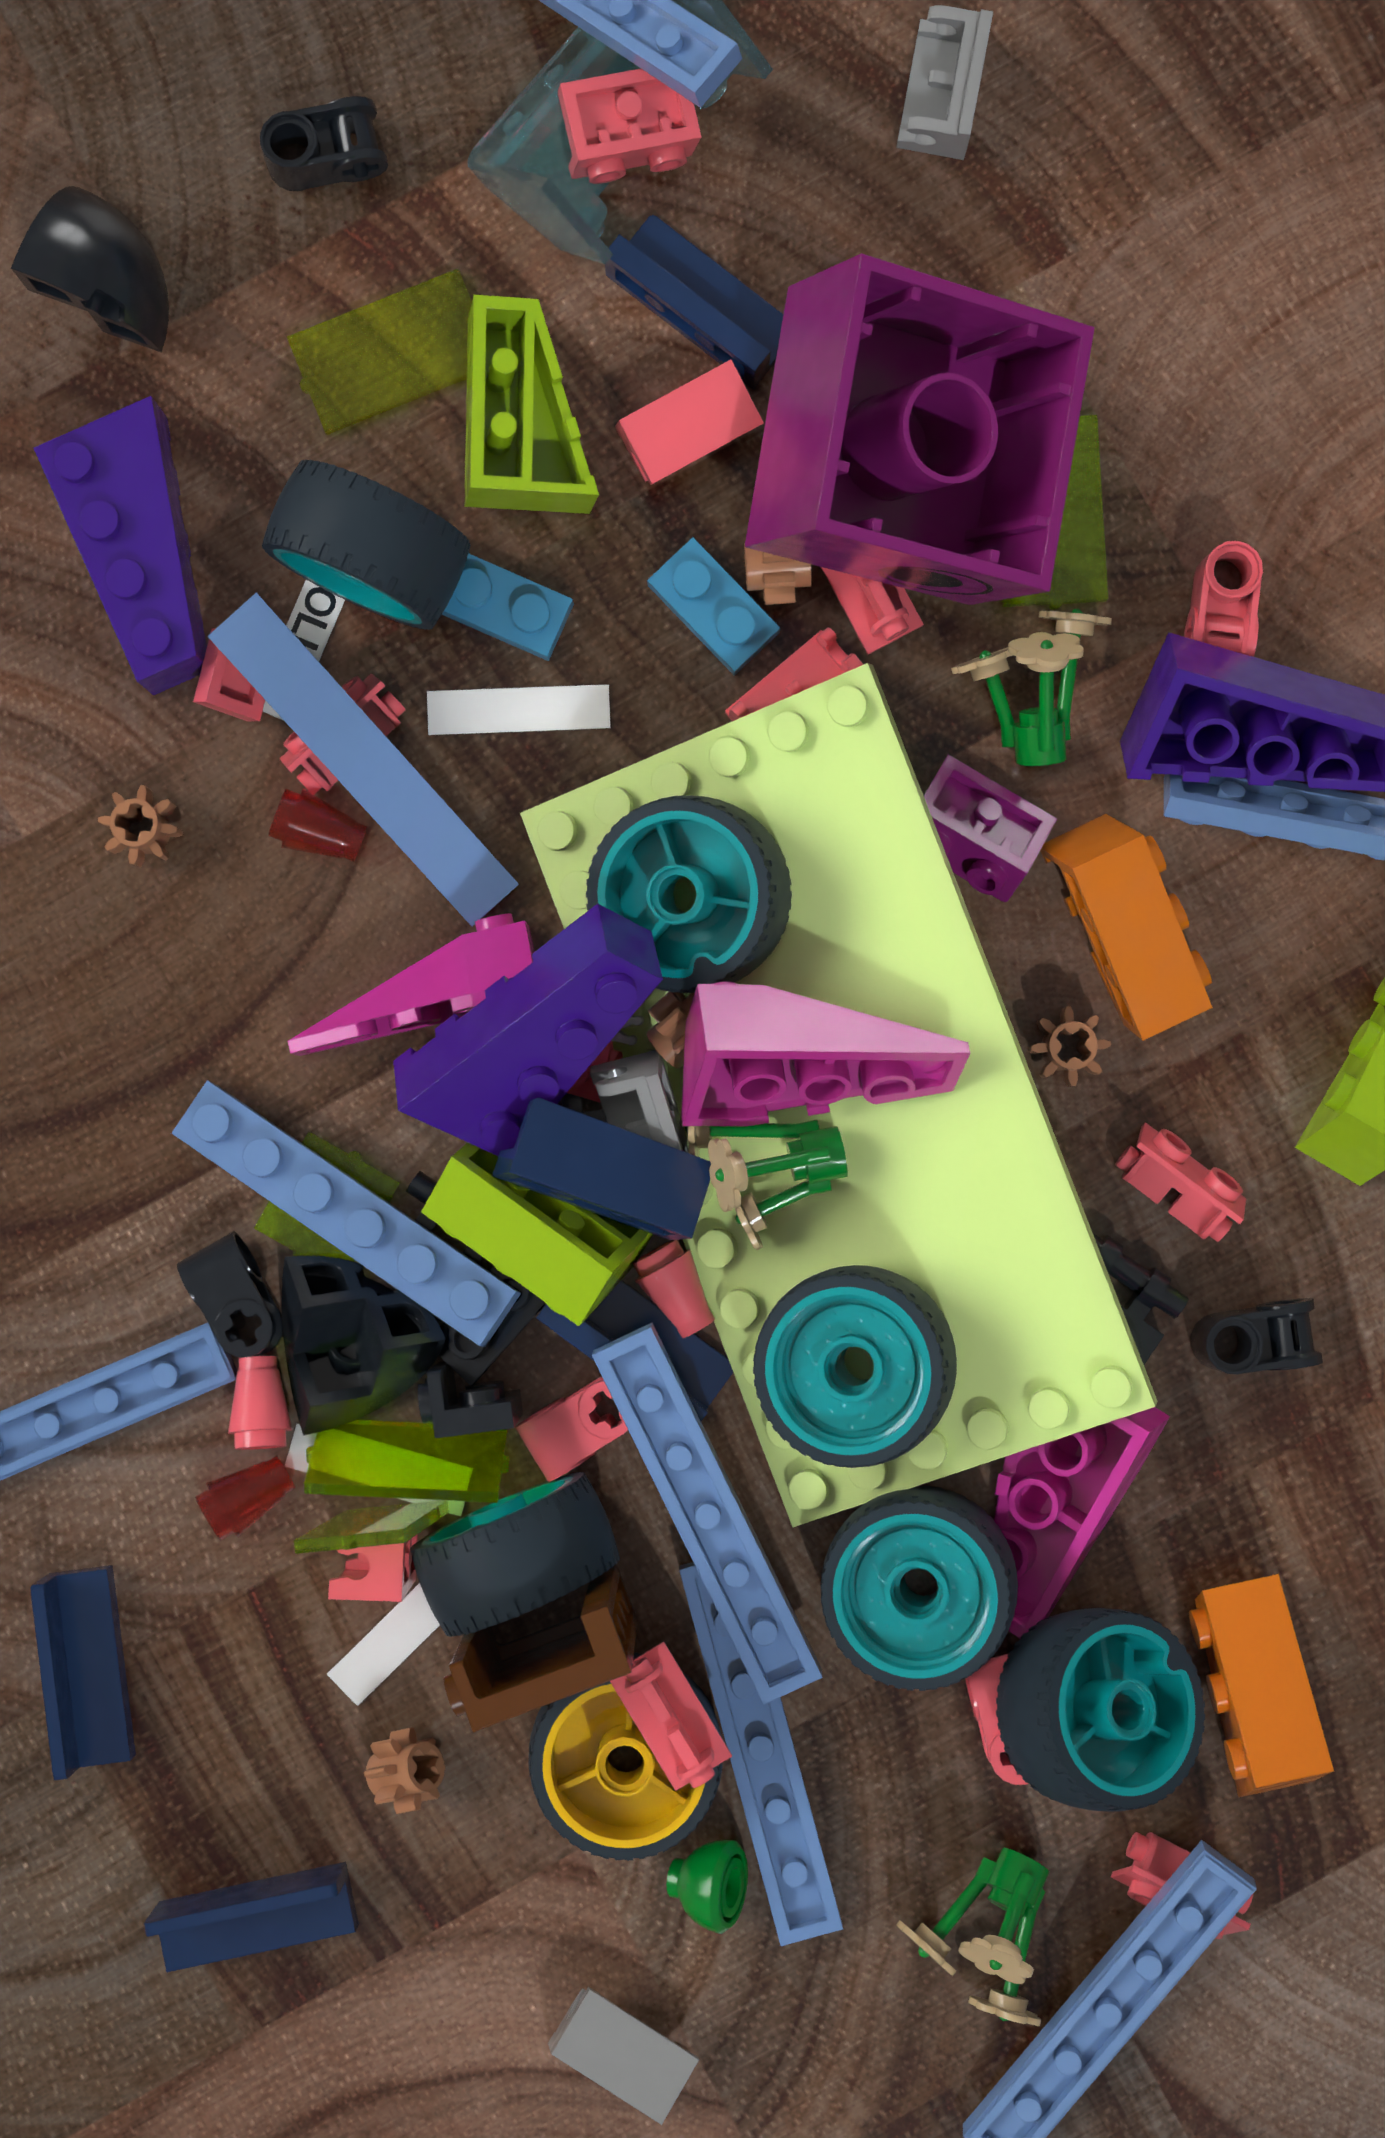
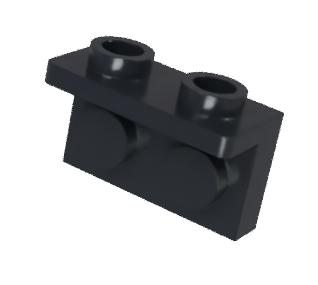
(477, 1410)

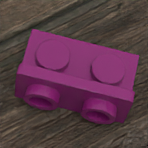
(985, 828)

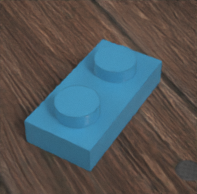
(713, 606)
(509, 607)

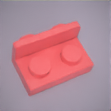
(626, 124)

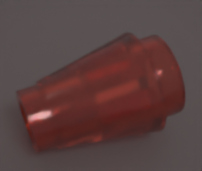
(315, 826)
(244, 1496)

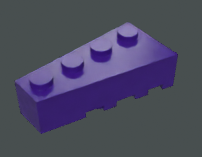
(128, 524)
(1253, 720)
(530, 1032)

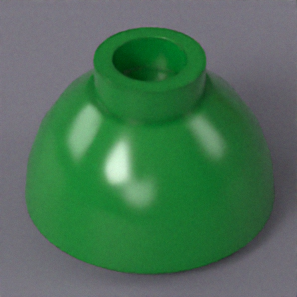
(711, 1884)

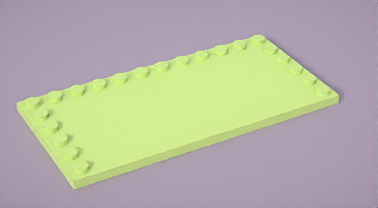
(938, 1186)

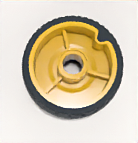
(590, 1799)

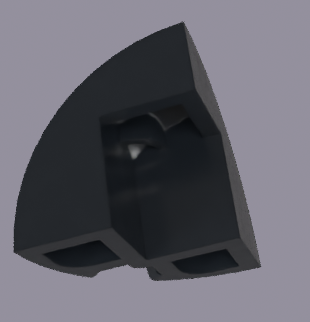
(98, 262)
(349, 1341)

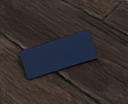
(697, 298)
(606, 1170)
(625, 1310)
(82, 1669)
(254, 1917)

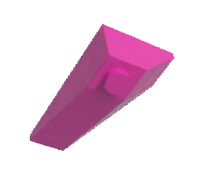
(428, 991)
(782, 1050)
(1060, 1500)

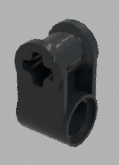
(329, 150)
(225, 1286)
(1269, 1336)

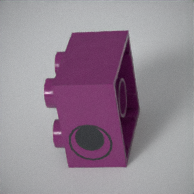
(919, 433)

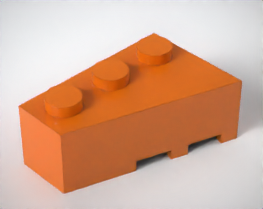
(1131, 924)
(1259, 1686)

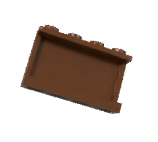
(512, 1678)

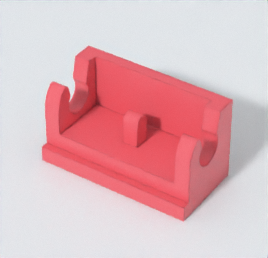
(689, 423)
(808, 666)
(376, 1573)

